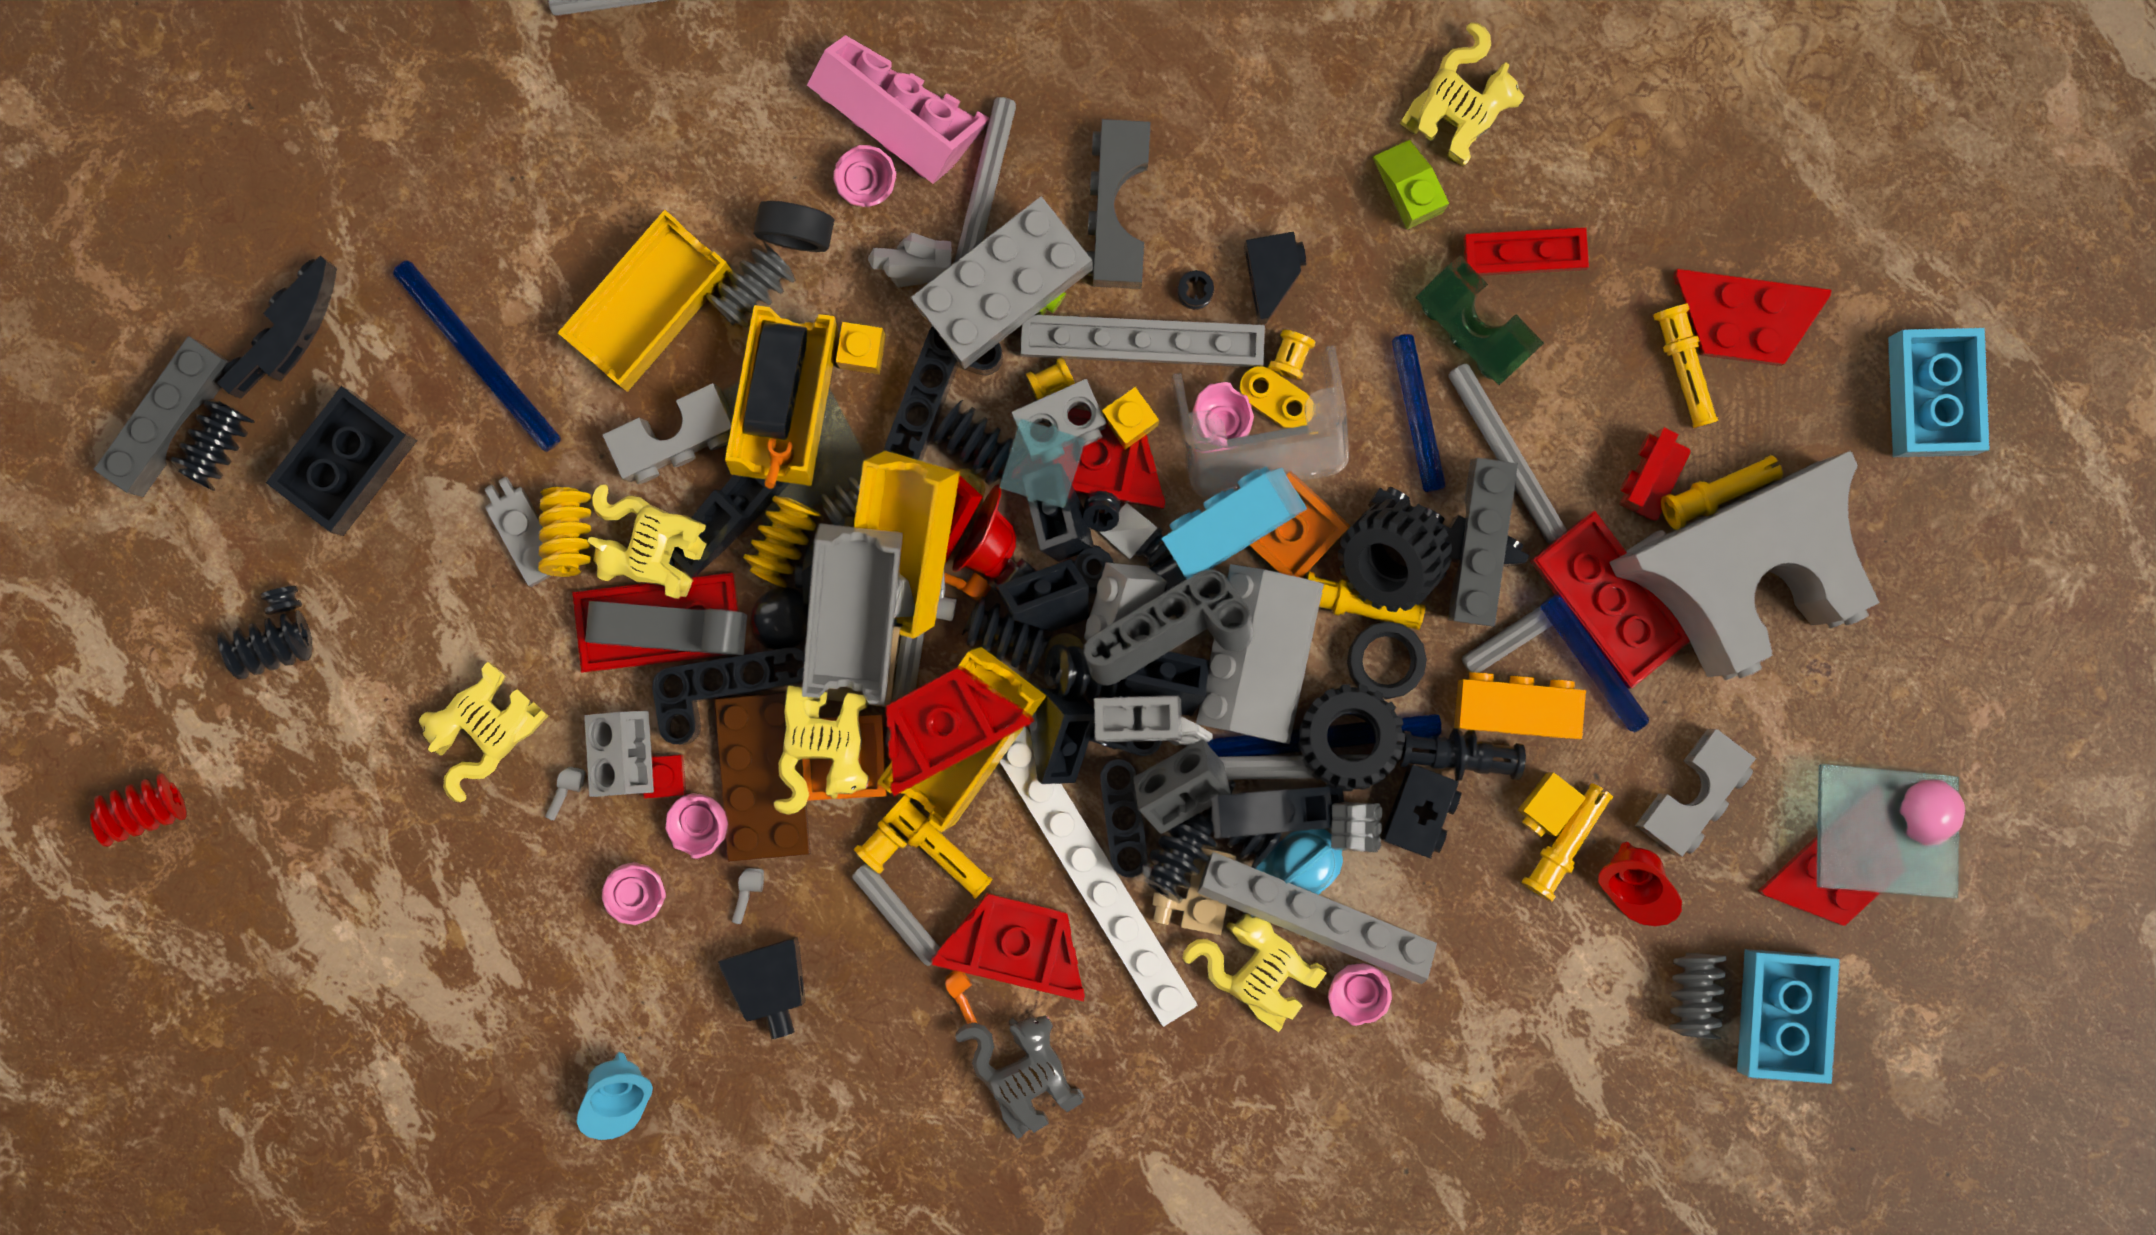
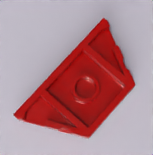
(1748, 316)
(1120, 471)
(946, 724)
(1797, 887)
(1015, 946)

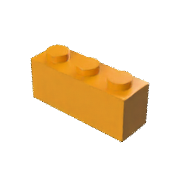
(1520, 707)

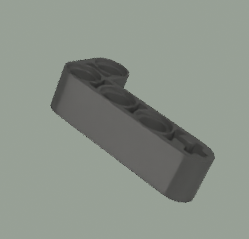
(666, 628)
(1166, 633)

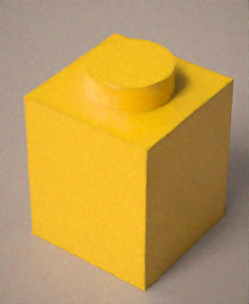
(860, 348)
(1130, 418)
(1550, 805)

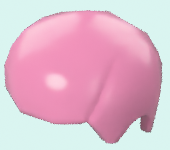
(864, 176)
(1229, 406)
(1932, 812)
(696, 825)
(633, 893)
(1360, 994)

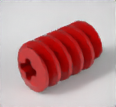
(136, 811)

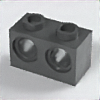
(1180, 786)

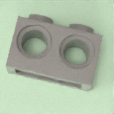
(1055, 409)
(1138, 719)
(619, 753)

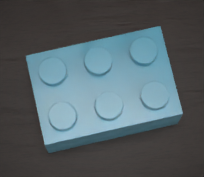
(1938, 392)
(1233, 520)
(1788, 1016)

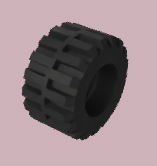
(1413, 536)
(1370, 708)

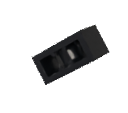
(1415, 789)

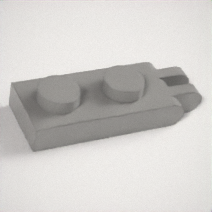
(518, 528)

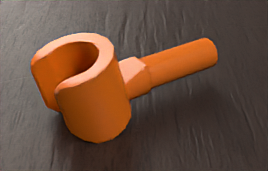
(777, 461)
(974, 587)
(956, 984)

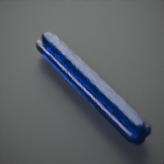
(1418, 413)
(1595, 663)

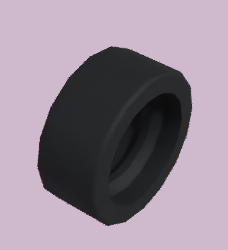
(793, 226)
(1401, 633)

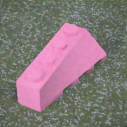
(895, 108)

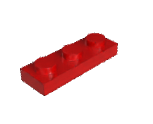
(1527, 251)

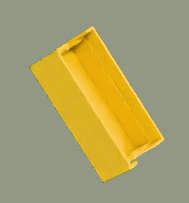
(645, 301)
(749, 454)
(918, 502)
(953, 789)

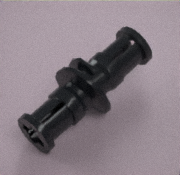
(1462, 754)

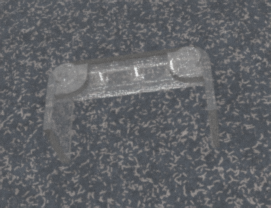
(1307, 450)

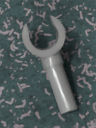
(946, 605)
(568, 779)
(750, 880)

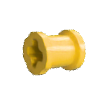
(1291, 354)
(1050, 379)
(880, 846)

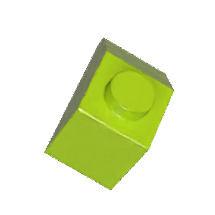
(1411, 184)

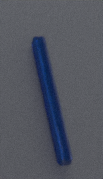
(476, 356)
(1337, 736)

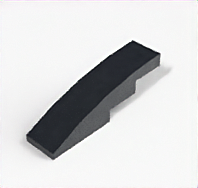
(727, 516)

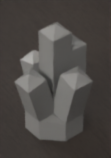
(914, 261)

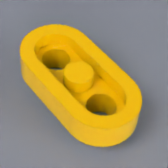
(1275, 400)

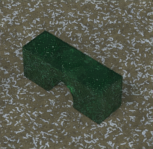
(1452, 303)

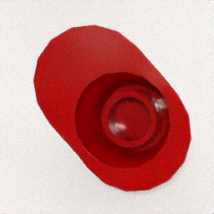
(990, 540)
(1640, 887)

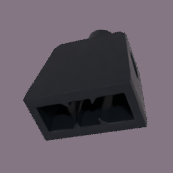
(767, 984)

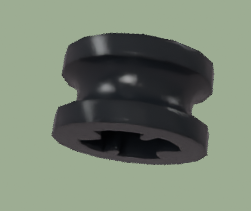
(1183, 288)
(1101, 521)
(1153, 547)
(281, 600)

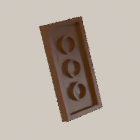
(749, 752)

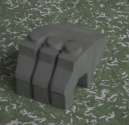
(1356, 827)

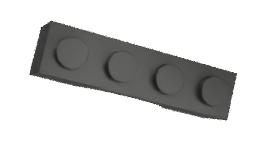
(1122, 154)
(142, 444)
(1484, 542)

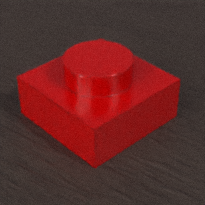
(668, 776)

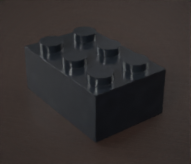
(341, 461)

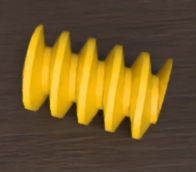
(562, 531)
(781, 540)

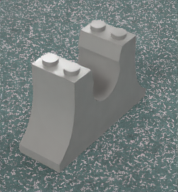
(1714, 565)

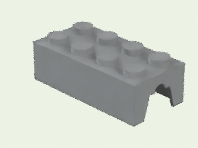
(1003, 282)
(852, 611)

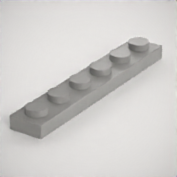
(1143, 340)
(1317, 918)

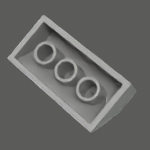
(1260, 686)

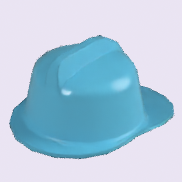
(1304, 860)
(613, 1099)

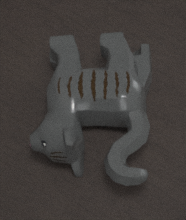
(1025, 1079)

